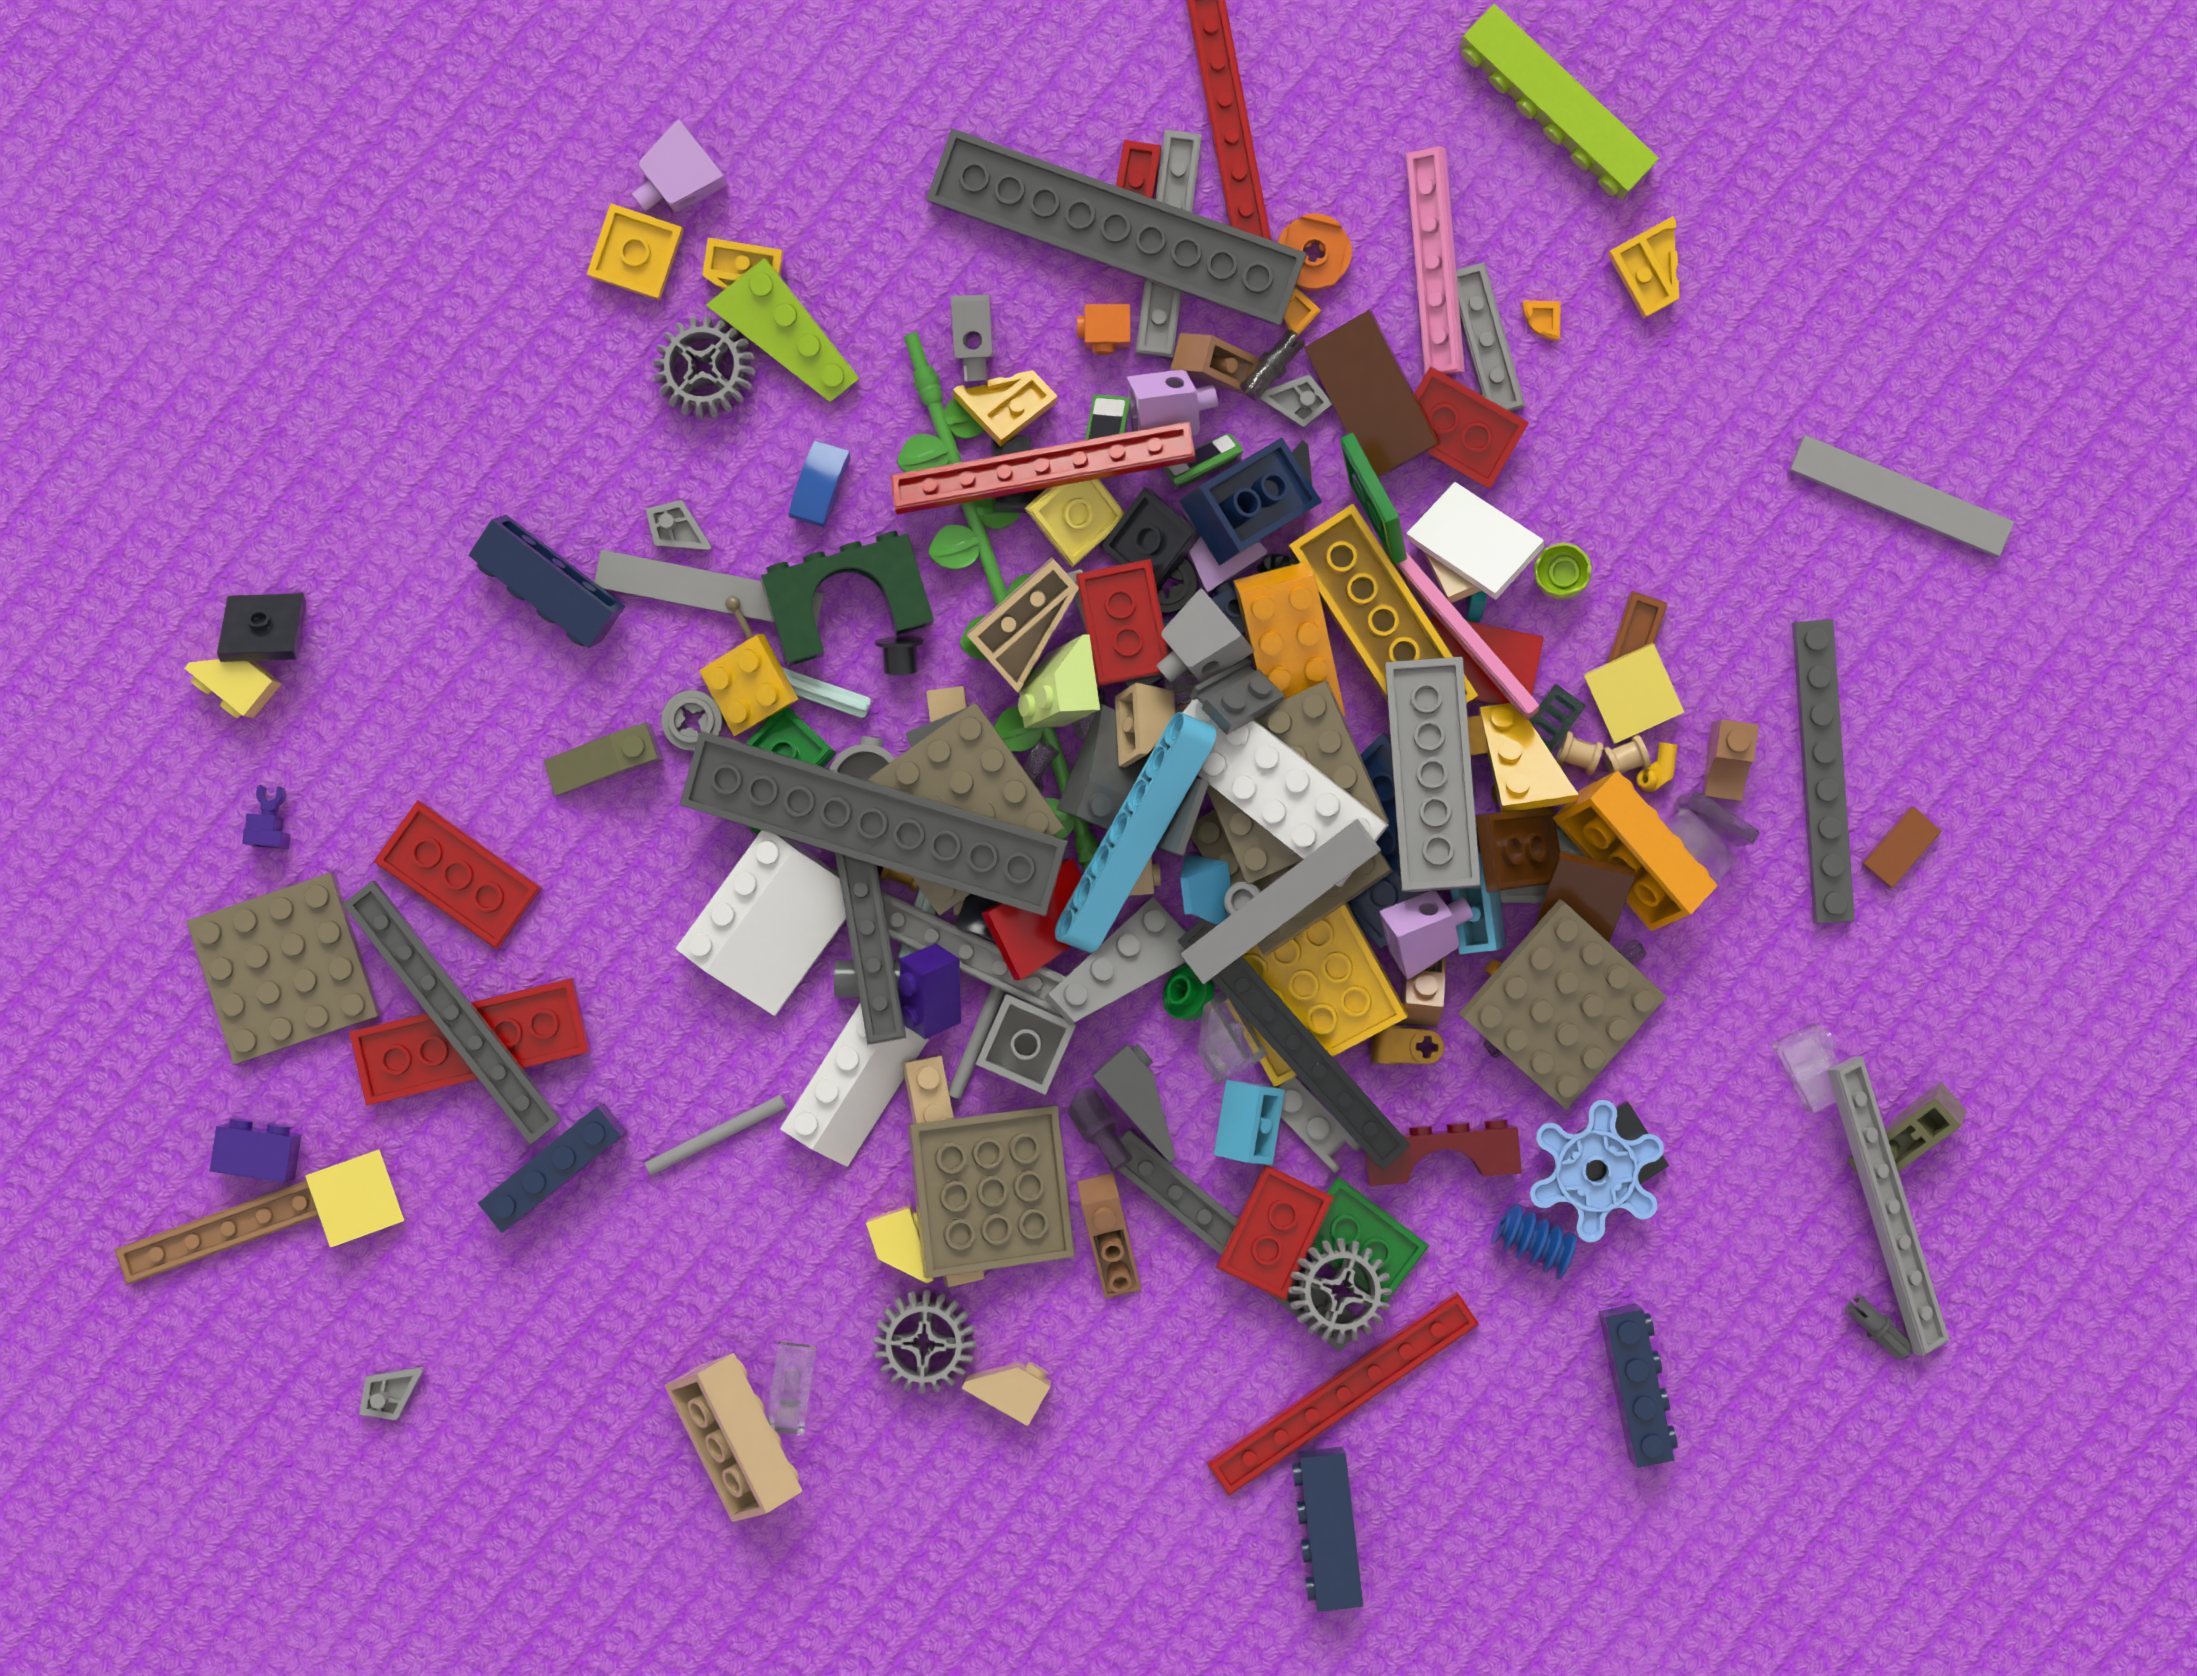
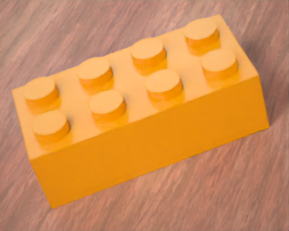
(1287, 629)
(1620, 828)

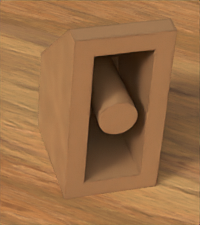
(1213, 361)

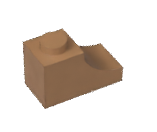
(1729, 759)

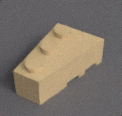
(1023, 622)

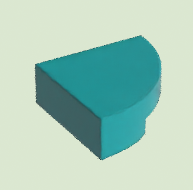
(1476, 606)

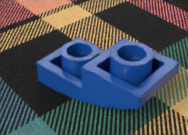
(818, 484)

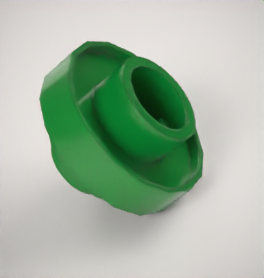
(1186, 995)

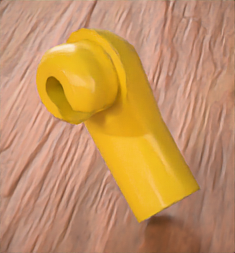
(1660, 771)

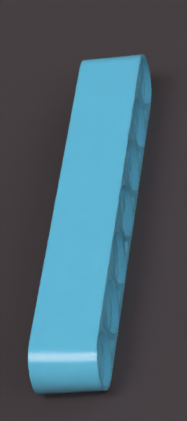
(1135, 832)

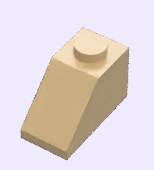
(1141, 720)
(1011, 1389)

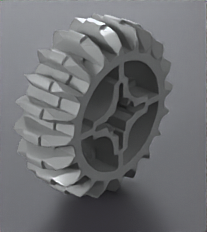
(714, 353)
(1334, 1307)
(907, 1341)

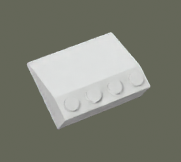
(767, 921)

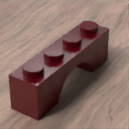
(1490, 1148)

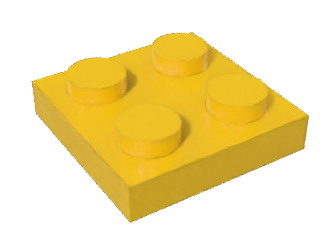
(635, 252)
(748, 684)

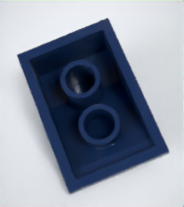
(1250, 501)

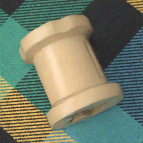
(1579, 753)
(1627, 756)

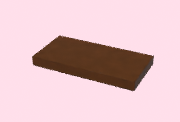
(1372, 393)

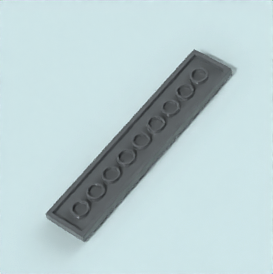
(1116, 227)
(874, 823)

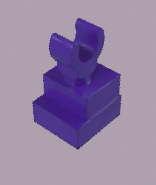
(266, 829)

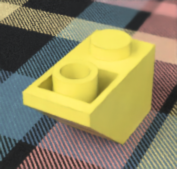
(240, 684)
(898, 1241)

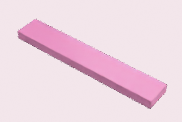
(1435, 260)
(1467, 637)

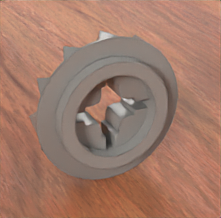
(674, 718)

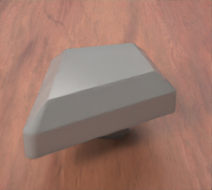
(1298, 400)
(676, 527)
(388, 1393)

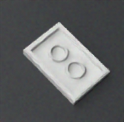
(1475, 540)

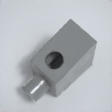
(970, 315)
(1202, 641)

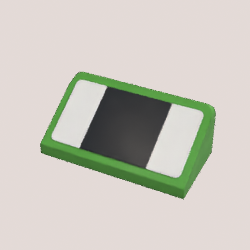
(1107, 416)
(1209, 459)

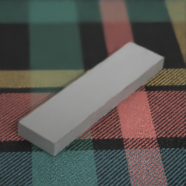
(1487, 338)

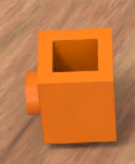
(1105, 327)

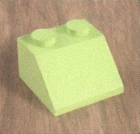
(1061, 687)

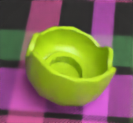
(1562, 571)

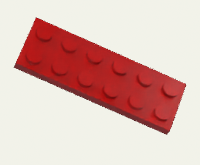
(417, 1057)

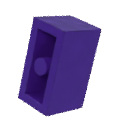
(930, 990)
(255, 1151)

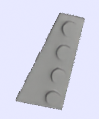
(1123, 963)

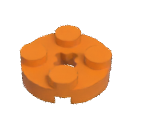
(1332, 241)

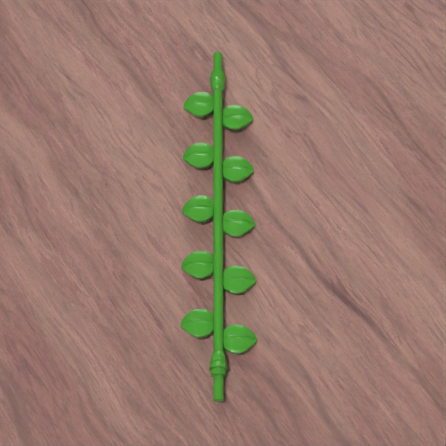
(959, 547)

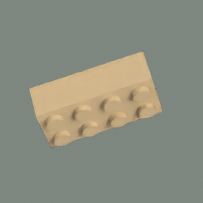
(734, 1438)

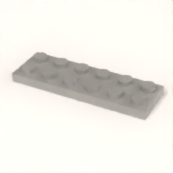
(1432, 774)

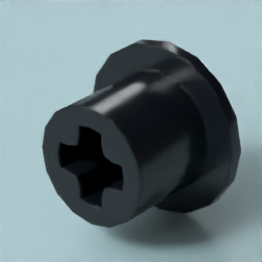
(900, 654)

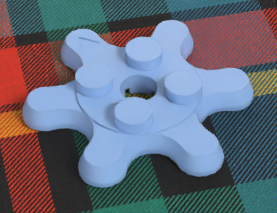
(1619, 1185)

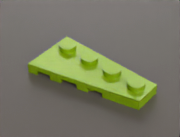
(778, 323)

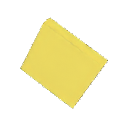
(1075, 517)
(1633, 693)
(354, 1198)

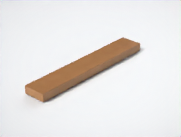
(216, 1232)

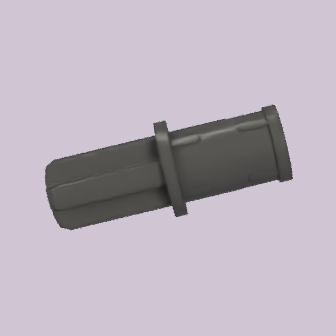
(1879, 1327)

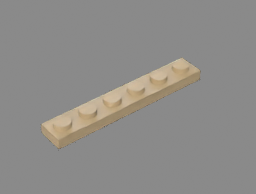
(931, 1102)

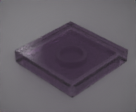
(1718, 818)

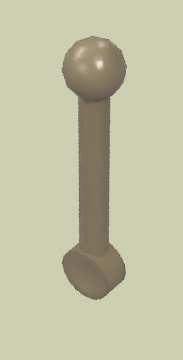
(733, 604)

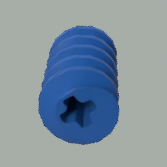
(1535, 1238)

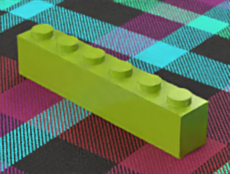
(1557, 102)

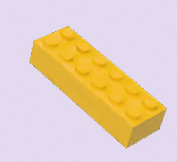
(1368, 597)

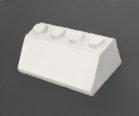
(850, 1091)

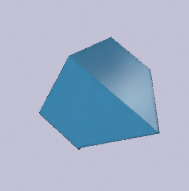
(1204, 887)

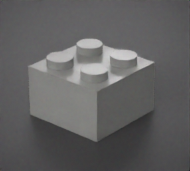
(1025, 1044)

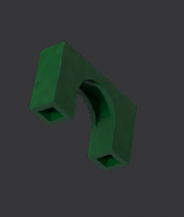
(886, 563)

